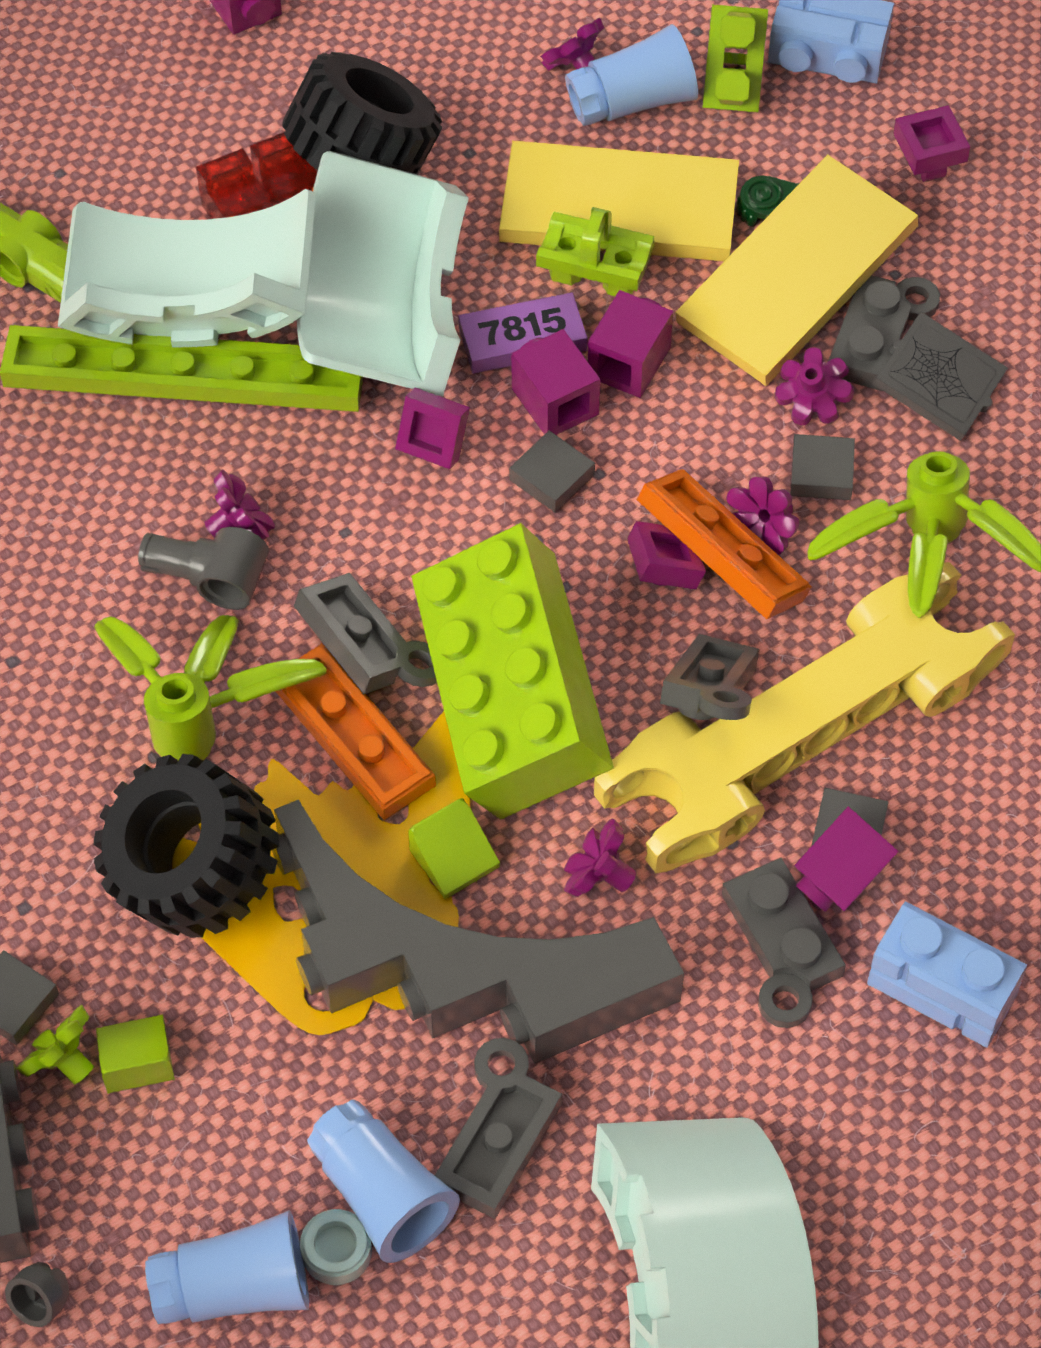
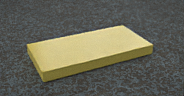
(670, 196)
(796, 269)

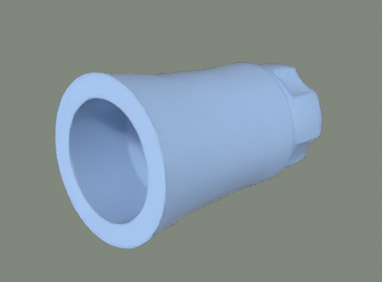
(634, 79)
(382, 1181)
(230, 1274)

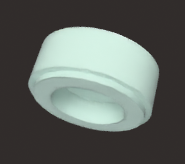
(335, 1247)

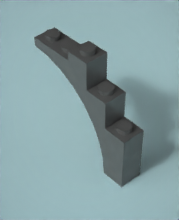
(546, 989)

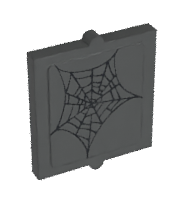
(940, 376)

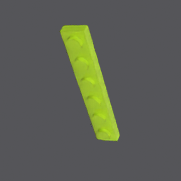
(153, 368)

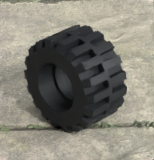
(361, 112)
(152, 820)

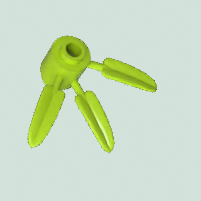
(936, 512)
(180, 703)

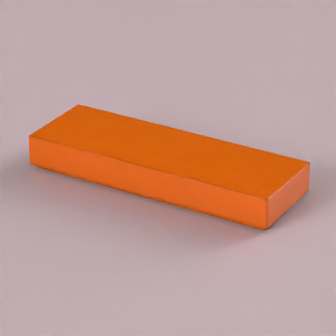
(724, 543)
(358, 737)

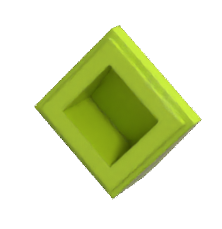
(452, 848)
(134, 1054)

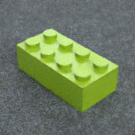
(511, 672)

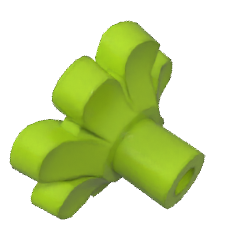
(60, 1050)

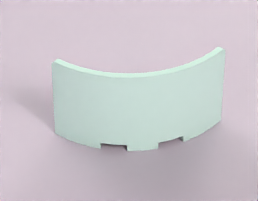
(378, 274)
(187, 275)
(708, 1233)

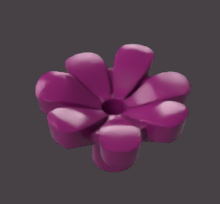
(576, 50)
(814, 387)
(237, 509)
(765, 512)
(599, 862)

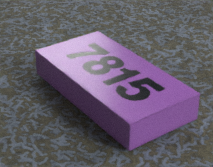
(499, 331)

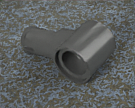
(220, 568)

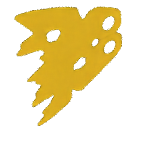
(266, 946)

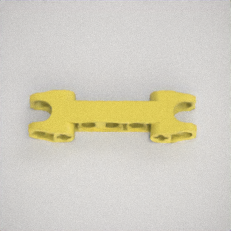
(719, 769)

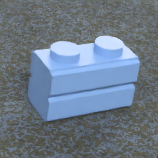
(832, 37)
(946, 974)

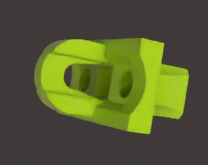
(736, 29)
(574, 247)

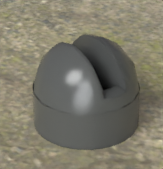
(27, 1288)

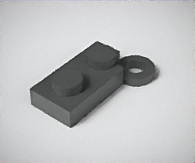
(875, 320)
(362, 635)
(711, 680)
(785, 939)
(499, 1131)

